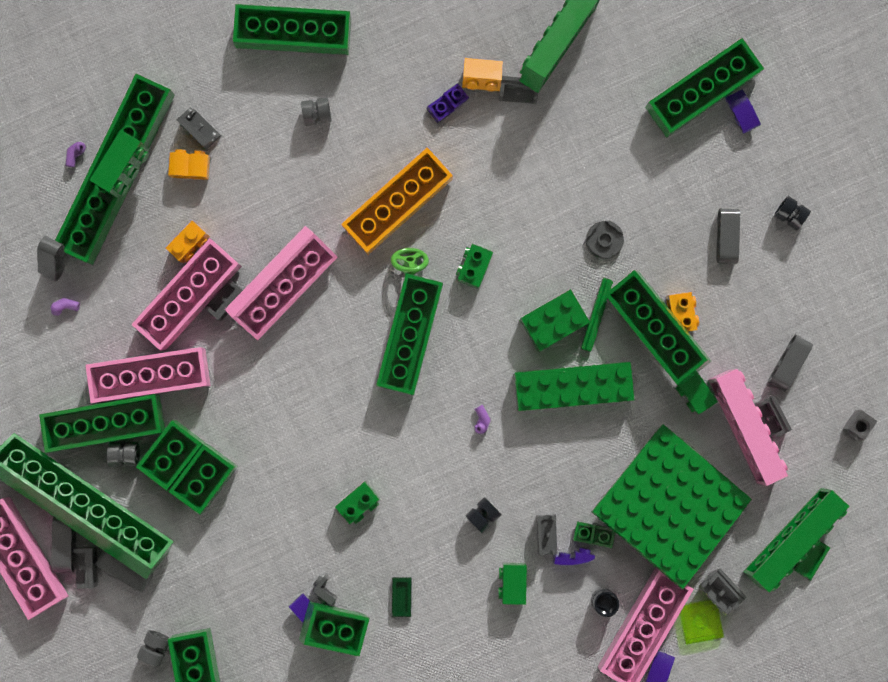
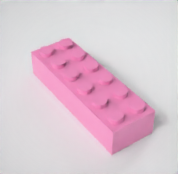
(281, 283)
(186, 295)
(148, 375)
(748, 427)
(25, 564)
(644, 629)

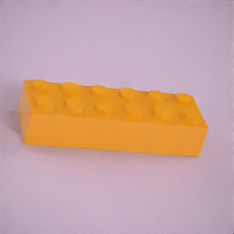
(397, 201)

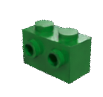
(474, 266)
(697, 394)
(357, 503)
(513, 583)

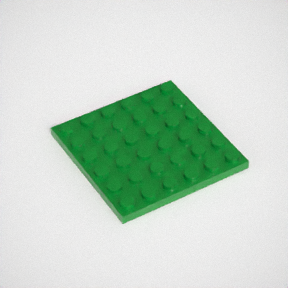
(671, 506)

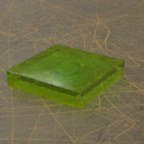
(701, 622)

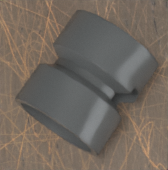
(323, 111)
(123, 454)
(152, 651)

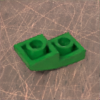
(594, 534)

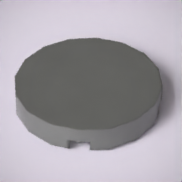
(604, 239)

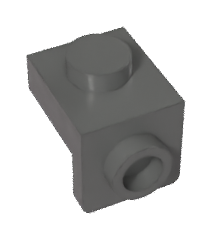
(324, 595)

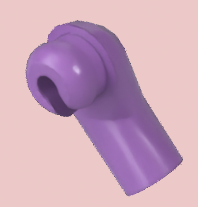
(73, 152)
(58, 306)
(483, 421)

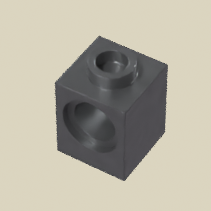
(867, 425)

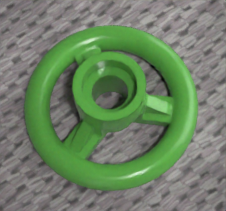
(409, 263)

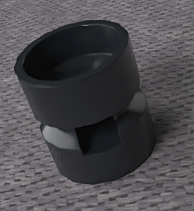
(786, 209)
(478, 519)
(605, 602)

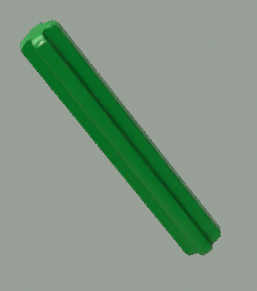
(596, 315)

